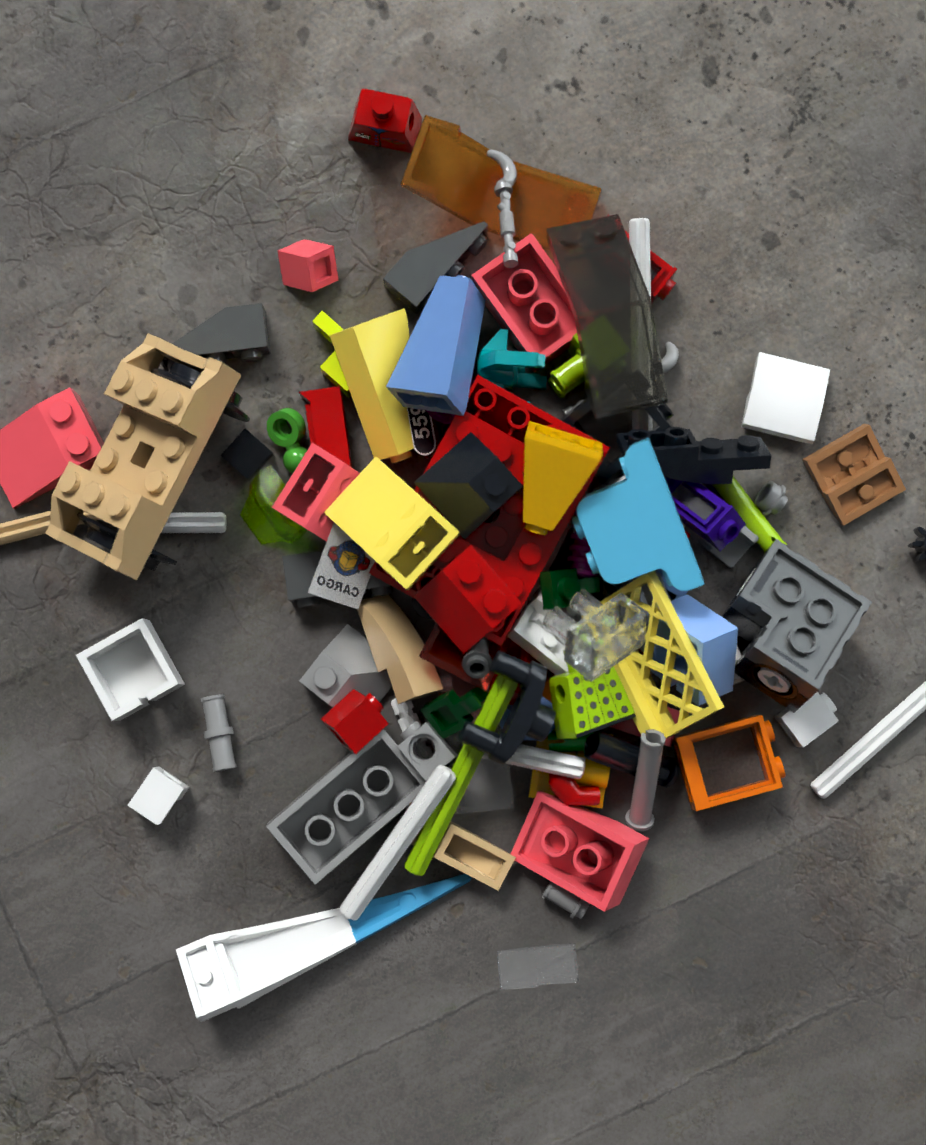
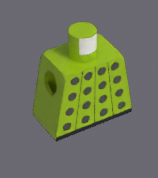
(588, 705)

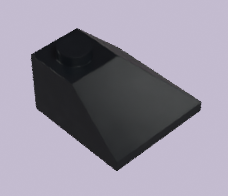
(468, 484)

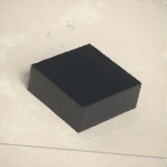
(247, 454)

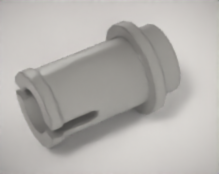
(565, 900)

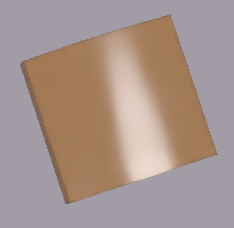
(854, 474)

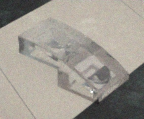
(537, 966)

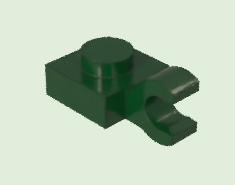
(562, 584)
(449, 712)

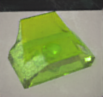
(261, 518)

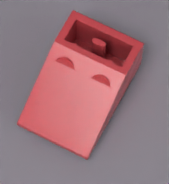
(313, 488)

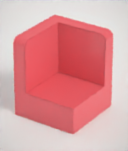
(308, 265)

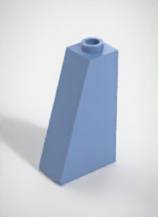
(441, 350)

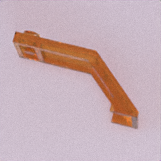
(462, 178)

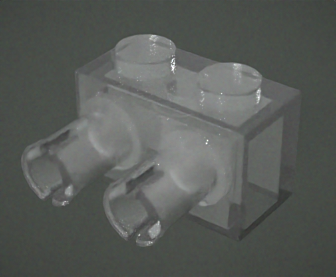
(603, 635)

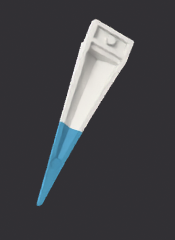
(250, 962)

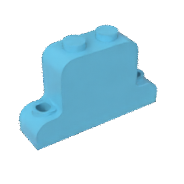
(637, 526)

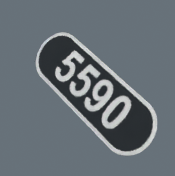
(421, 431)

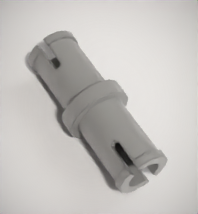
(218, 732)

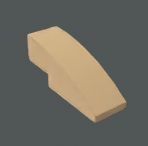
(397, 649)
(473, 855)

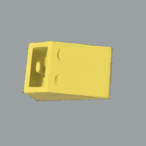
(392, 523)

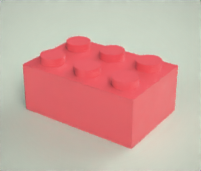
(529, 300)

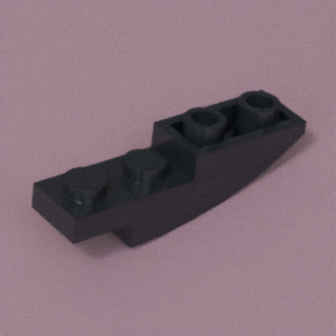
(700, 461)

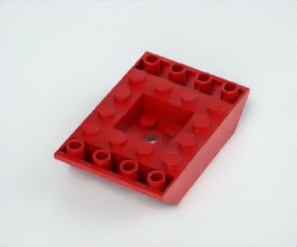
(508, 548)

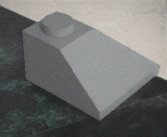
(344, 667)

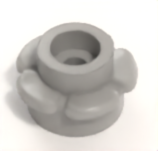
(771, 498)

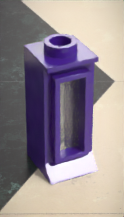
(705, 512)

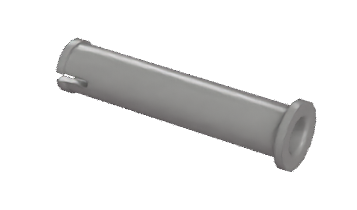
(646, 778)

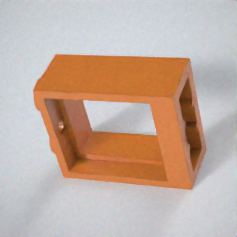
(691, 773)

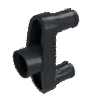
(526, 716)

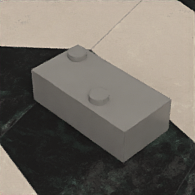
(346, 806)

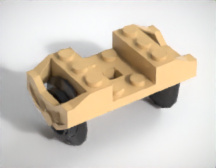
(145, 454)

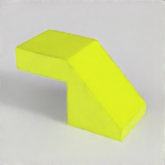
(331, 367)

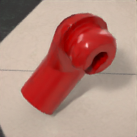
(571, 793)

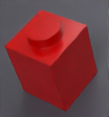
(355, 720)

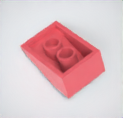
(42, 443)
(579, 850)

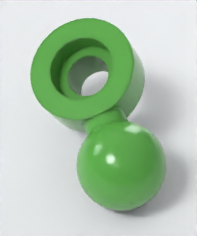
(285, 437)

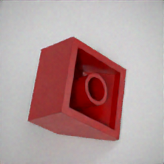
(467, 599)

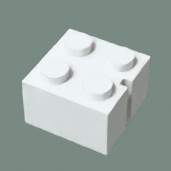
(130, 669)

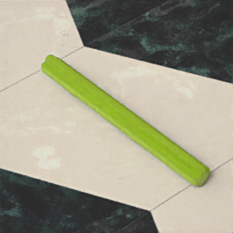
(464, 768)

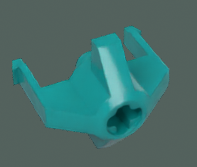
(508, 367)

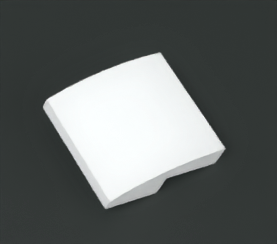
(785, 398)
(536, 639)

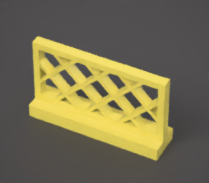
(634, 671)

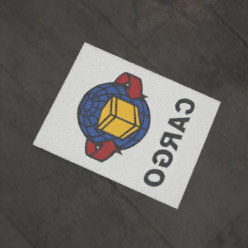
(342, 570)

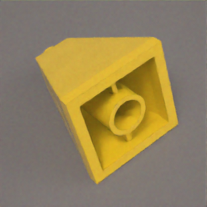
(554, 473)

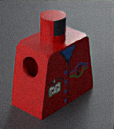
(384, 121)

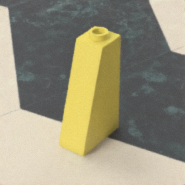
(367, 361)

